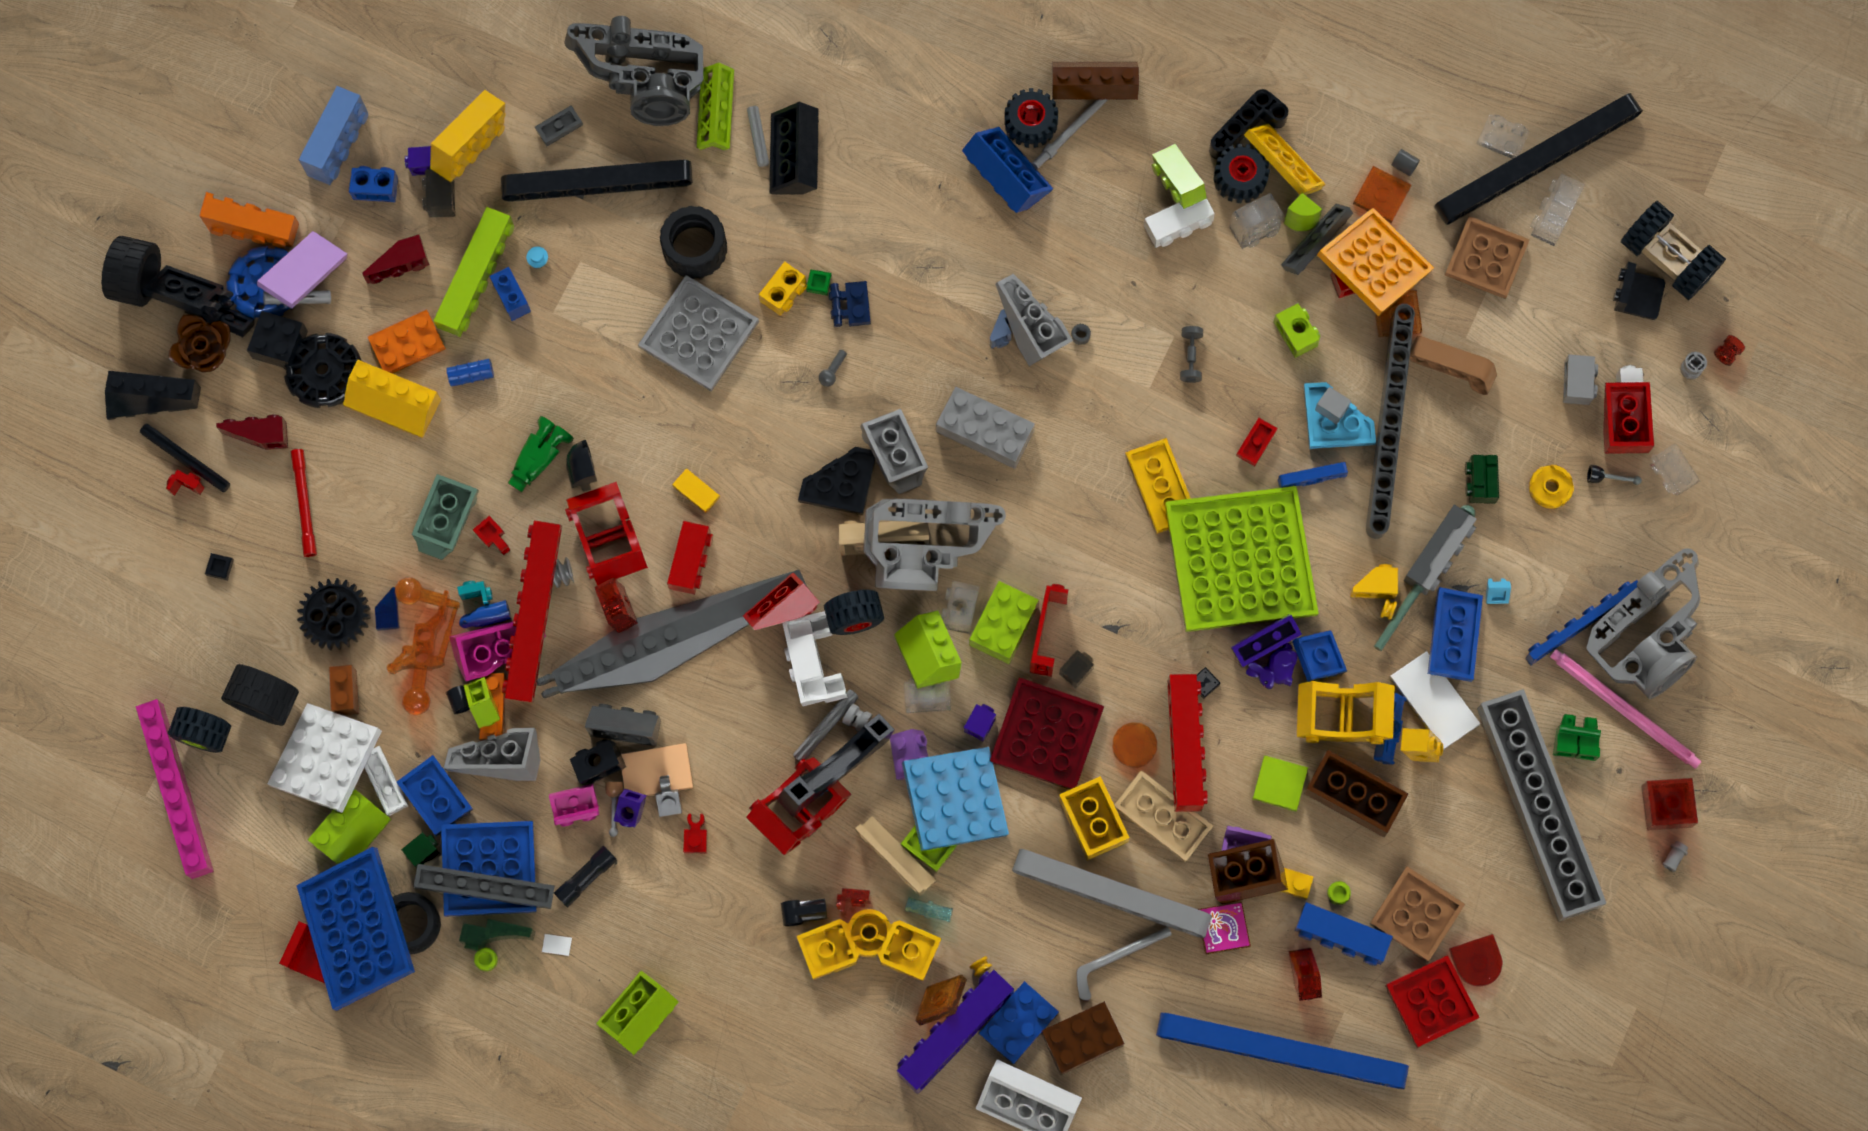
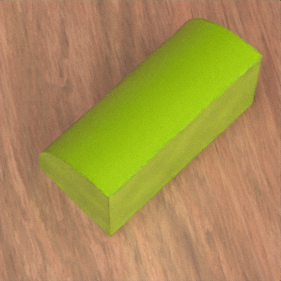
(1302, 214)

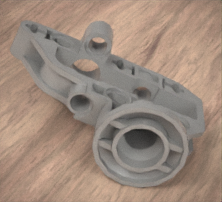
(907, 563)
(1658, 662)

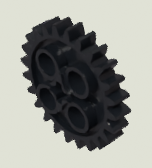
(317, 603)

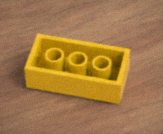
(467, 136)

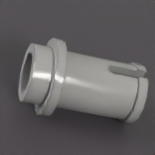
(1675, 856)

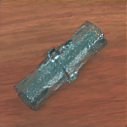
(929, 909)

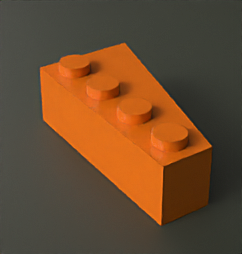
(248, 222)

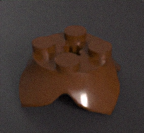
(196, 331)

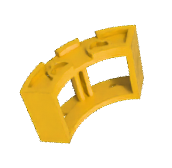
(1382, 712)

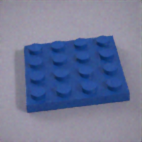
(492, 850)

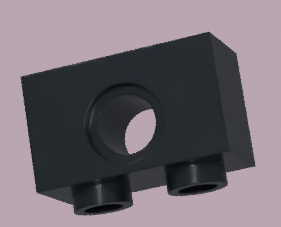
(610, 762)

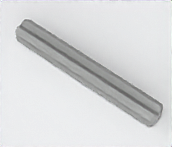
(825, 726)

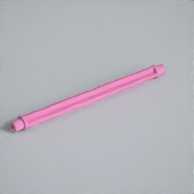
(1625, 709)

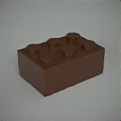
(1082, 1038)

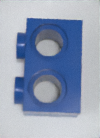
(372, 190)
(510, 293)

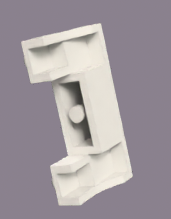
(806, 662)

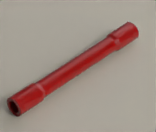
(308, 537)

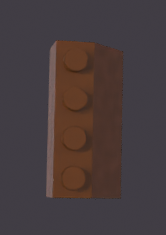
(1095, 80)

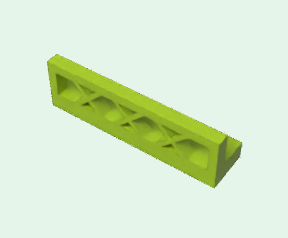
(719, 106)

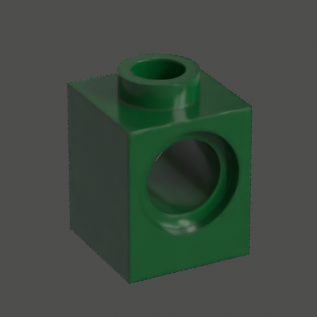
(421, 849)

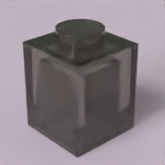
(1077, 668)

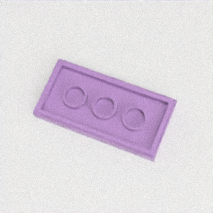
(302, 269)

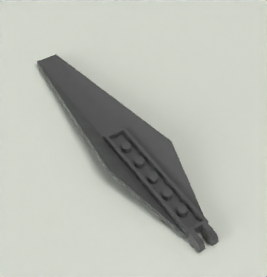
(659, 641)

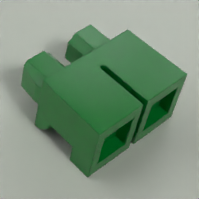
(1577, 741)

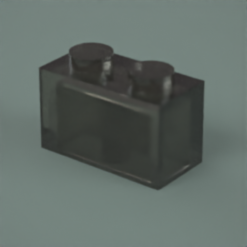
(439, 195)

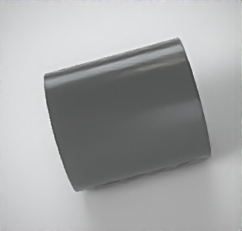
(1405, 162)

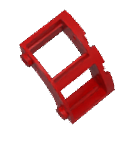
(616, 566)
(776, 830)

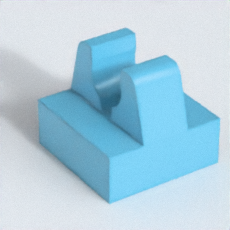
(1498, 592)

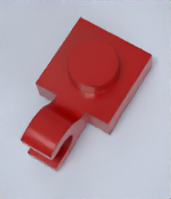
(490, 534)

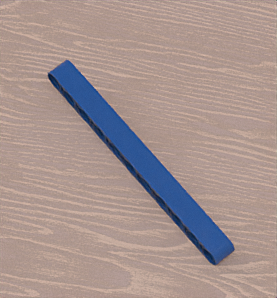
(1282, 1050)

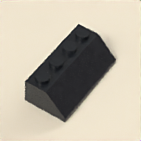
(794, 150)

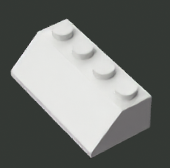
(1026, 1100)

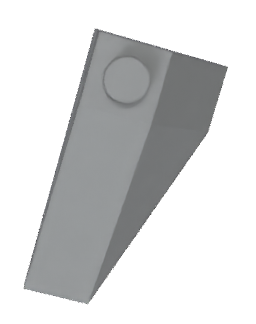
(1032, 325)
(503, 756)

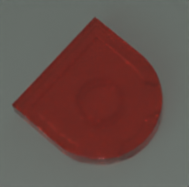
(1478, 961)

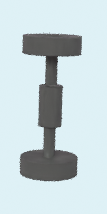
(1191, 375)

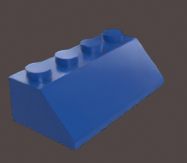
(1006, 169)

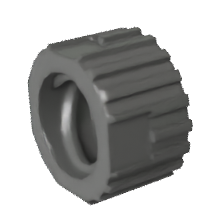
(1080, 327)

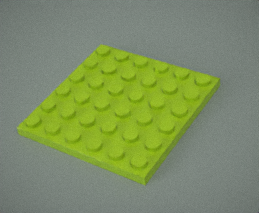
(1241, 558)

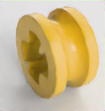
(1388, 609)
(980, 966)

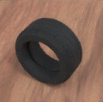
(433, 925)

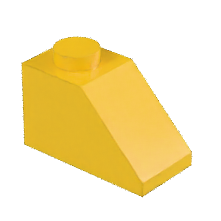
(1378, 583)

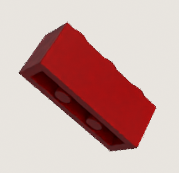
(690, 558)

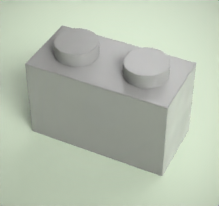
(1579, 379)

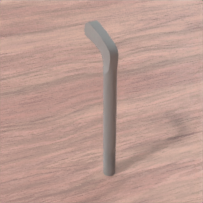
(1083, 971)

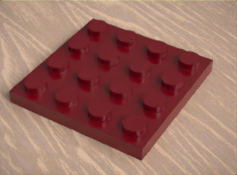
(1046, 734)

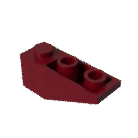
(400, 258)
(263, 432)

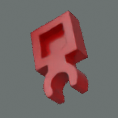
(695, 839)

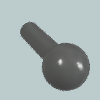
(827, 377)

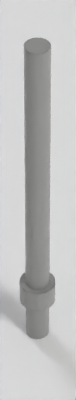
(1050, 150)

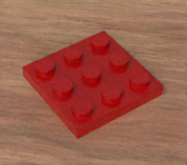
(1432, 1001)

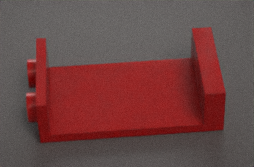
(1041, 664)
(301, 954)

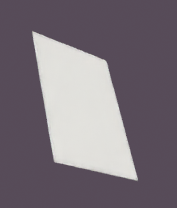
(556, 944)

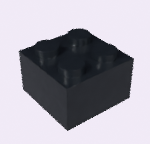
(276, 339)

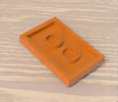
(406, 342)

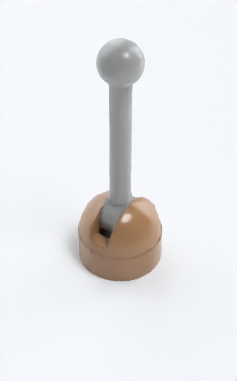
(613, 790)

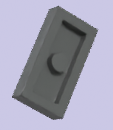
(558, 125)

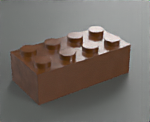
(1356, 793)

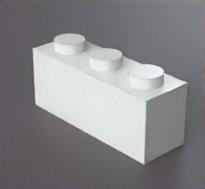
(1177, 222)

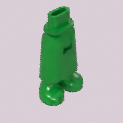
(537, 453)

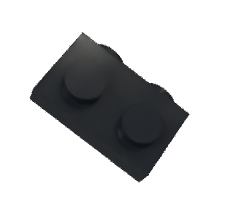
(1638, 293)

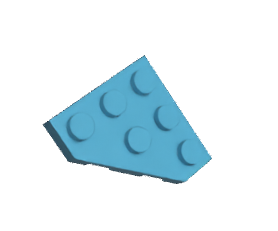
(1352, 429)

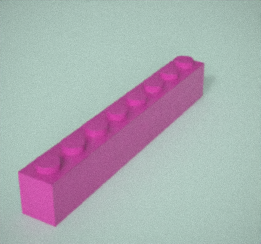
(174, 789)

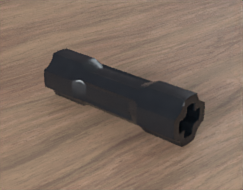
(572, 888)

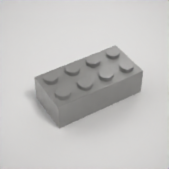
(985, 427)

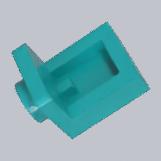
(475, 589)

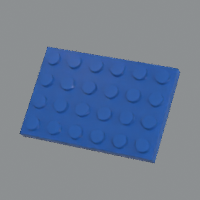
(355, 928)

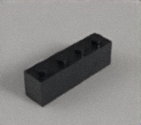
(142, 394)

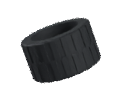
(693, 218)
(128, 269)
(260, 694)

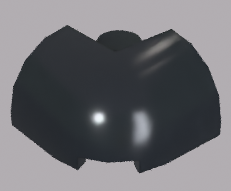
(580, 466)

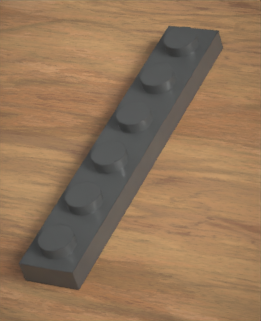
(484, 886)

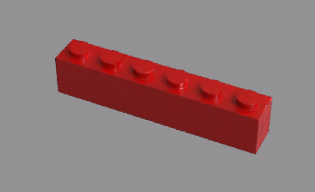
(1186, 742)

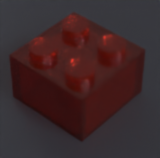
(1669, 804)

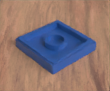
(1319, 656)

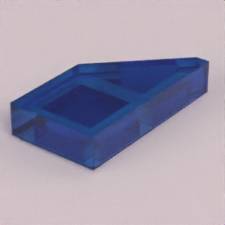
(387, 612)

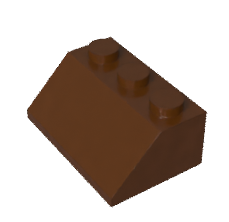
(1247, 872)

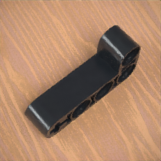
(1242, 125)

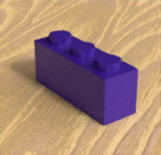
(1266, 640)

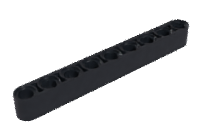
(596, 180)

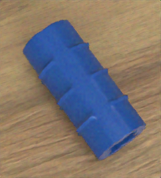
(470, 372)

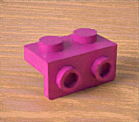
(574, 805)

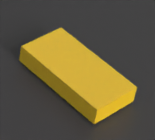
(696, 490)

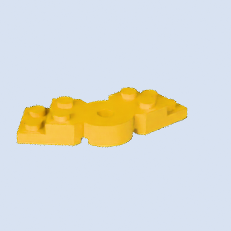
(842, 943)

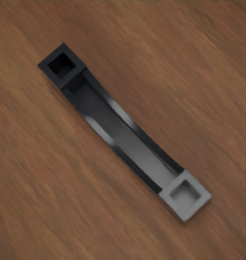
(813, 784)

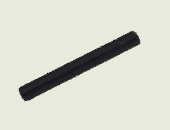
(185, 458)

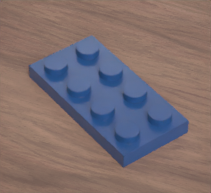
(1455, 634)

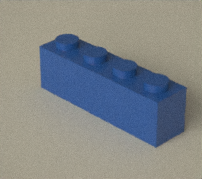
(1343, 933)

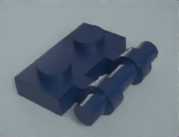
(857, 304)

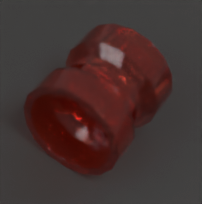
(1729, 350)

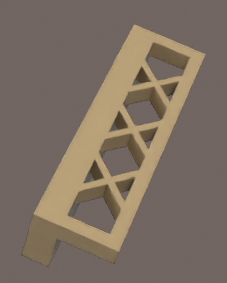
(895, 856)

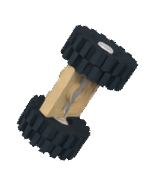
(1672, 250)

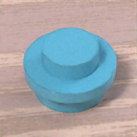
(537, 257)

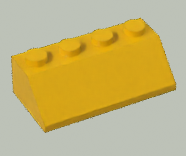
(390, 398)

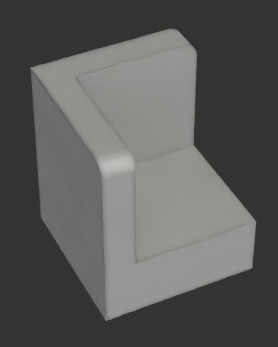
(1333, 405)

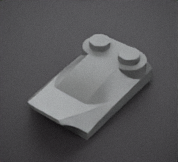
(895, 450)

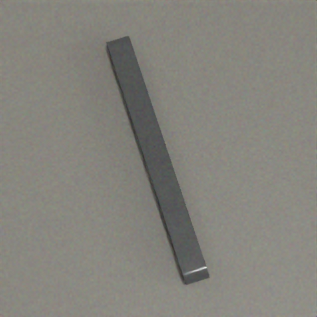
(1386, 430)

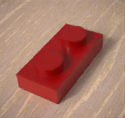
(1256, 442)

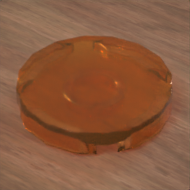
(1134, 745)

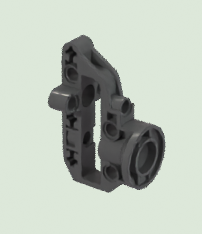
(659, 96)

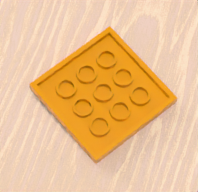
(1375, 261)

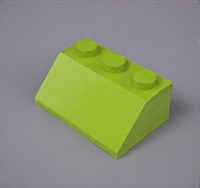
(928, 650)
(351, 831)
(637, 1012)

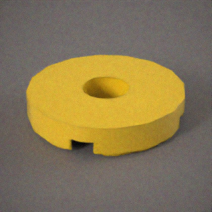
(1542, 495)

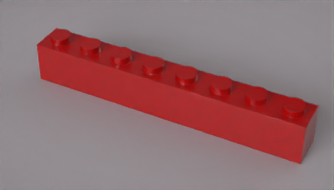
(533, 611)

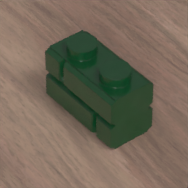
(1483, 479)

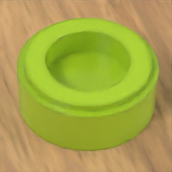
(1338, 893)
(485, 959)

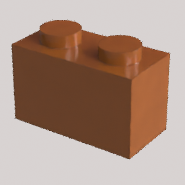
(344, 690)

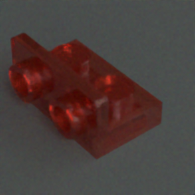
(856, 897)

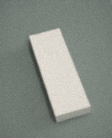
(385, 782)

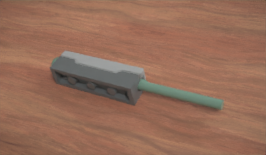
(1433, 561)

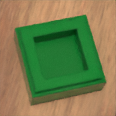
(818, 282)

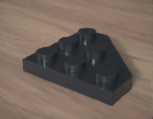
(841, 483)

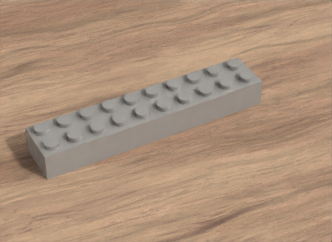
(1541, 805)

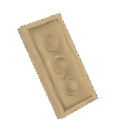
(1153, 811)

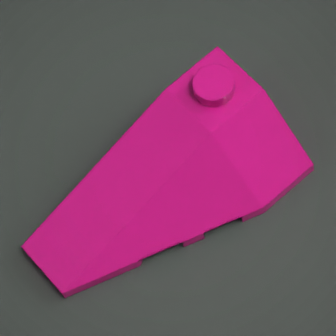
(482, 649)

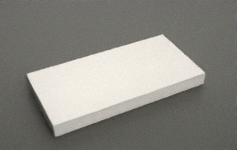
(1434, 701)

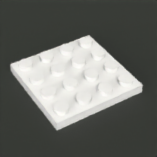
(324, 757)

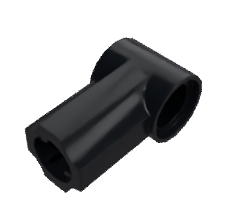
(797, 912)

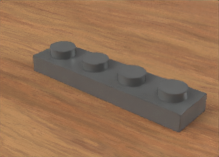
(1317, 239)

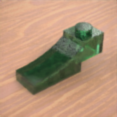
(477, 937)

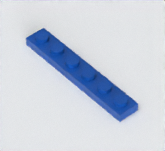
(1575, 626)

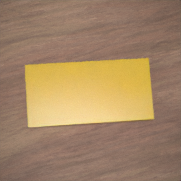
(1284, 159)
(1157, 479)

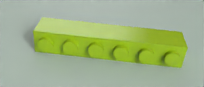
(473, 272)

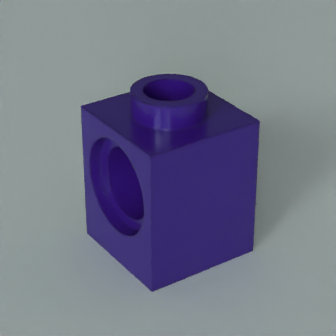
(418, 160)
(980, 722)
(635, 802)

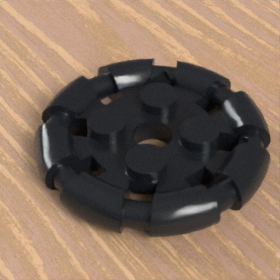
(325, 382)

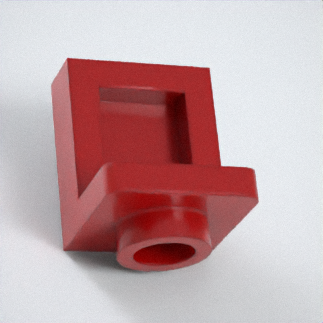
(189, 481)

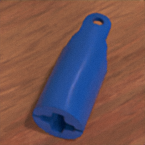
(486, 615)

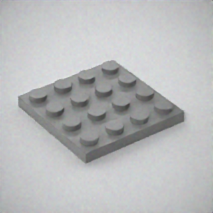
(698, 333)

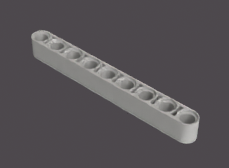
(1112, 893)

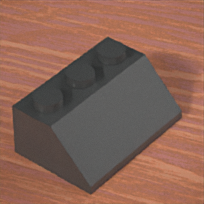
(623, 725)

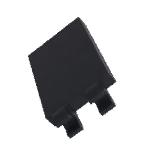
(189, 292)

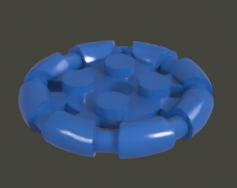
(251, 275)

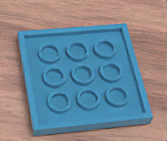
(955, 798)

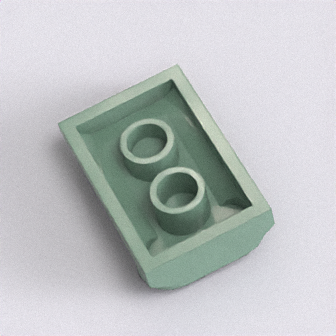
(443, 516)

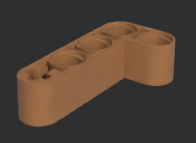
(1455, 362)

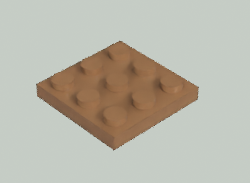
(1487, 257)
(1417, 914)

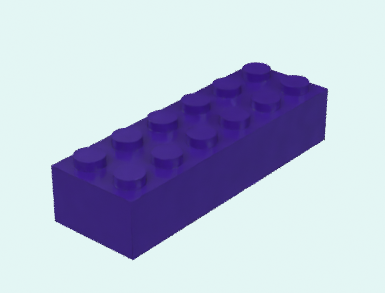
(955, 1031)

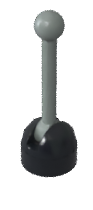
(1597, 474)

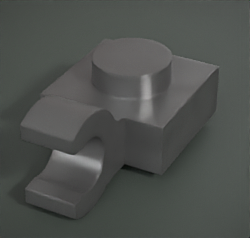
(667, 800)

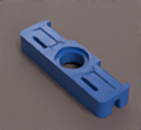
(1313, 475)
(1385, 752)

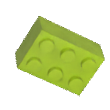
(1004, 622)

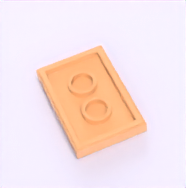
(646, 767)

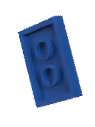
(434, 795)
(1018, 1022)

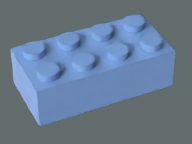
(334, 135)

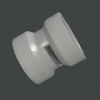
(1690, 369)
(856, 717)

